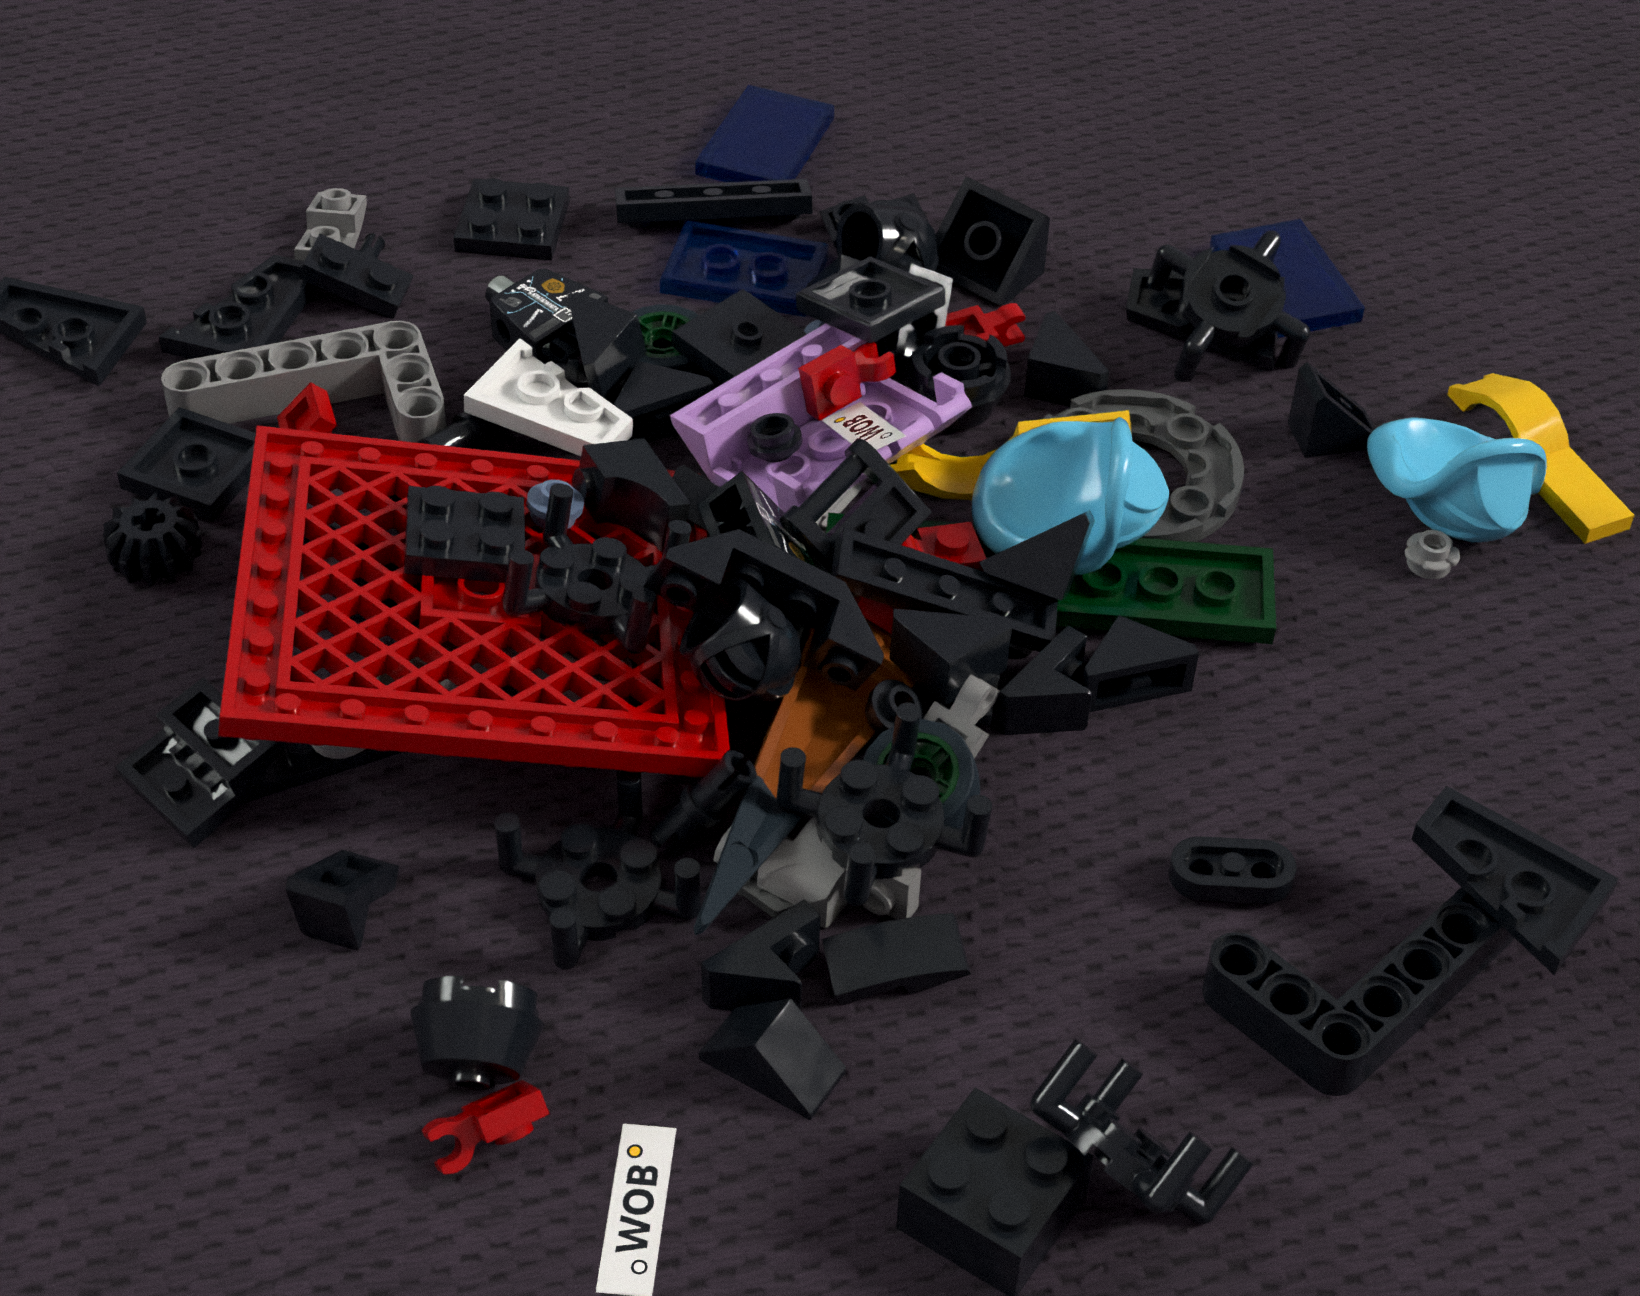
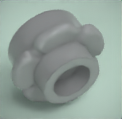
(1431, 554)

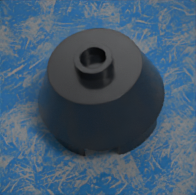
(966, 358)
(475, 1031)

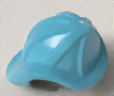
(1062, 474)
(1457, 477)

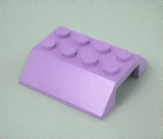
(721, 420)

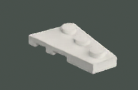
(544, 405)

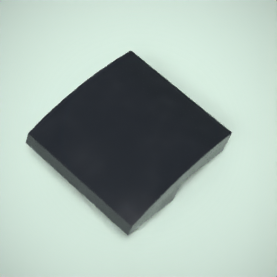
(190, 770)

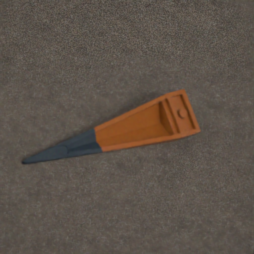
(831, 731)

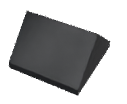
(991, 243)

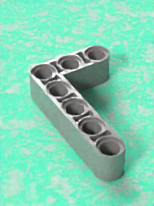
(345, 363)

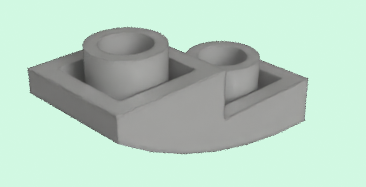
(335, 215)

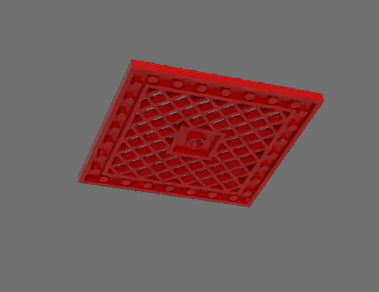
(280, 698)

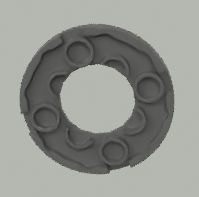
(1205, 451)

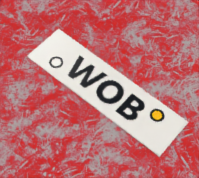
(863, 423)
(636, 1211)

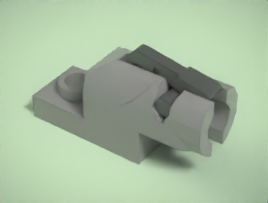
(808, 872)

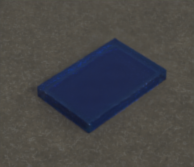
(765, 137)
(721, 260)
(1313, 284)

